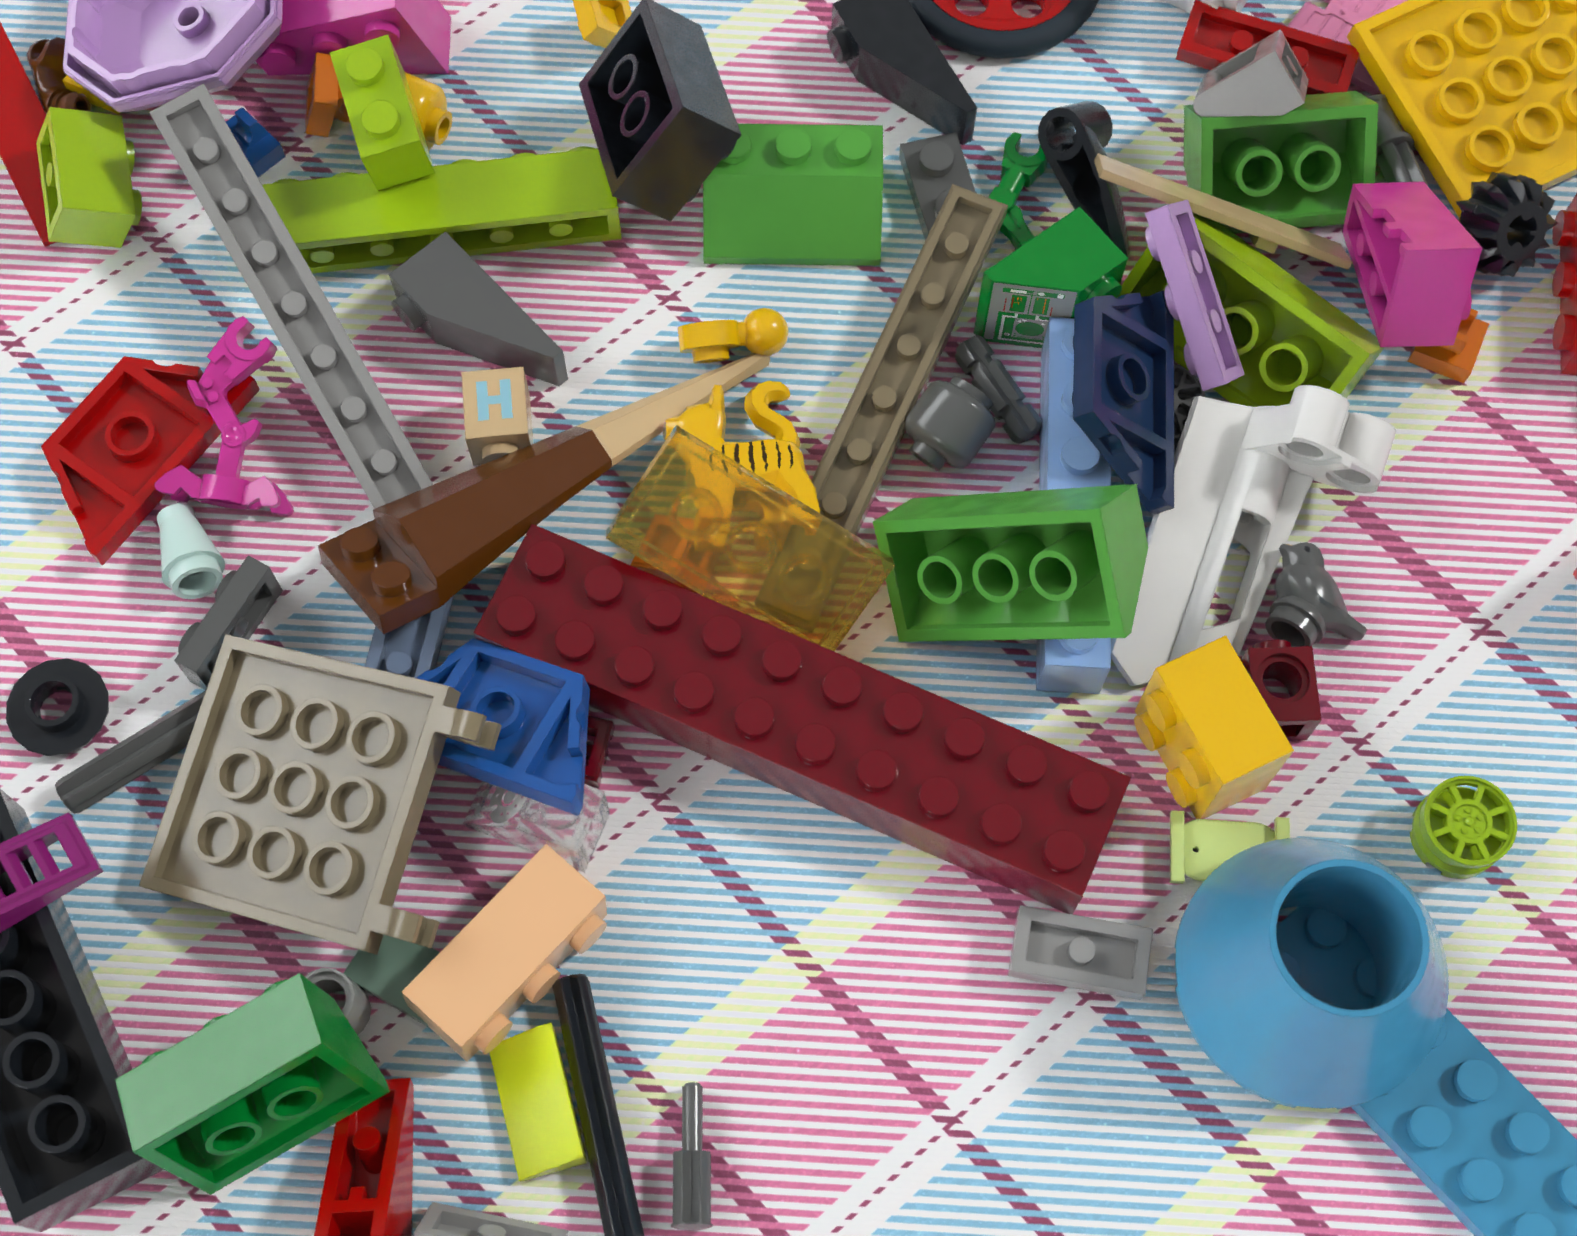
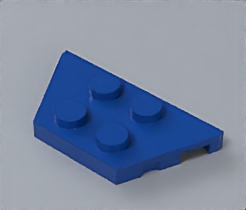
(541, 720)

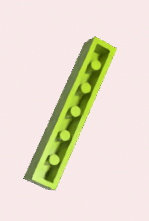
(480, 204)

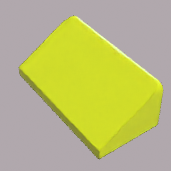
(537, 1103)

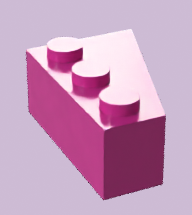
(415, 27)
(1410, 262)

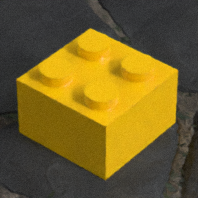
(1211, 729)

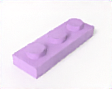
(1193, 295)

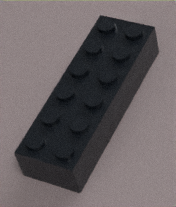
(58, 1067)

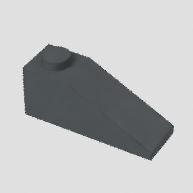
(471, 313)

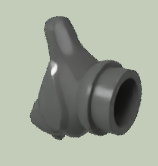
(1308, 600)

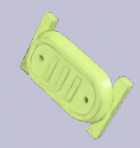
(1214, 843)

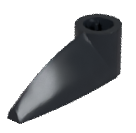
(1072, 161)

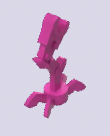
(228, 367)

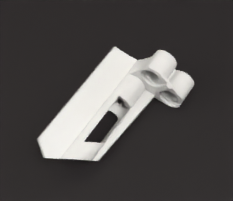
(1244, 481)

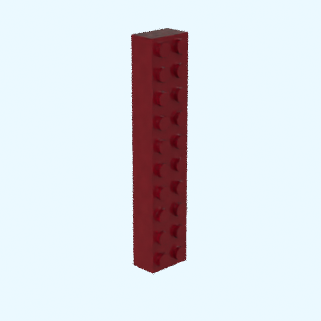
(810, 719)

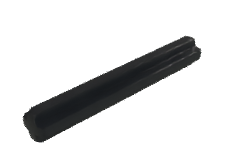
(597, 1107)

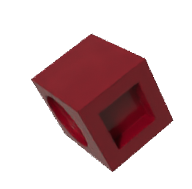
(1296, 670)

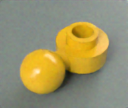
(761, 332)

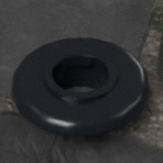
(72, 729)

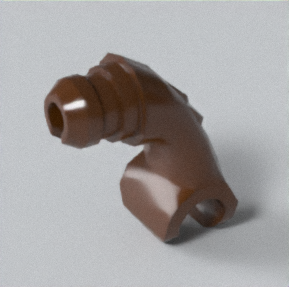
(46, 63)

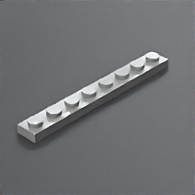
(290, 298)

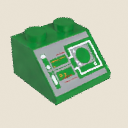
(1047, 280)

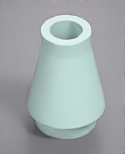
(188, 555)

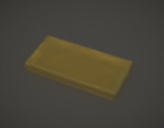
(747, 543)

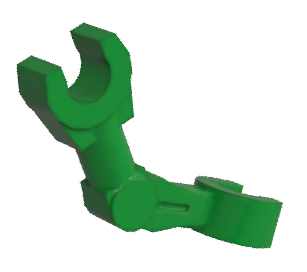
(1016, 173)

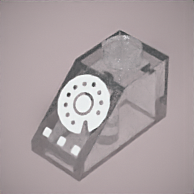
(534, 824)

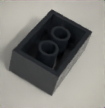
(658, 110)

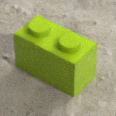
(382, 112)
(87, 178)

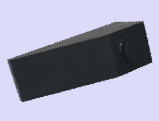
(901, 62)

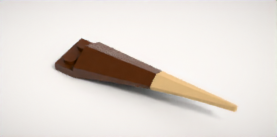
(447, 533)

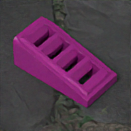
(57, 883)

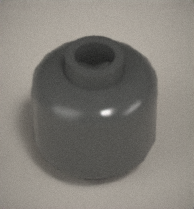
(949, 423)

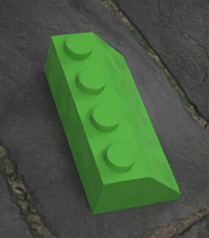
(1016, 564)

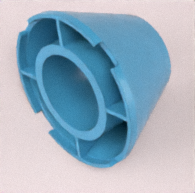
(1258, 1018)

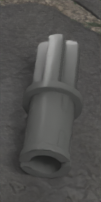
(1394, 147)

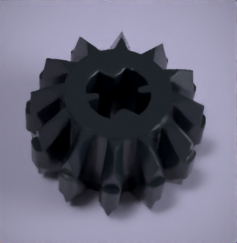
(1507, 221)

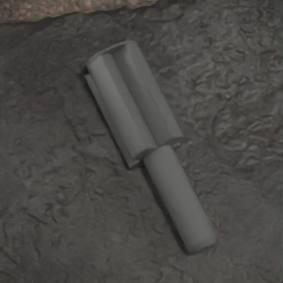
(692, 1167)

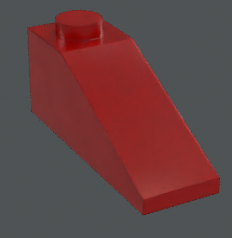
(371, 1169)

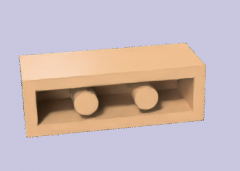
(508, 954)

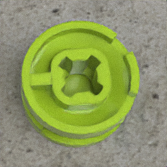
(1462, 827)

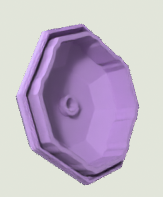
(158, 49)

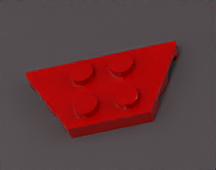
(125, 440)

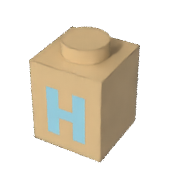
(496, 413)

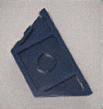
(1128, 389)

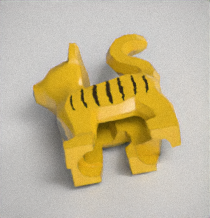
(772, 459)

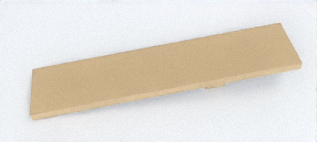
(1262, 230)

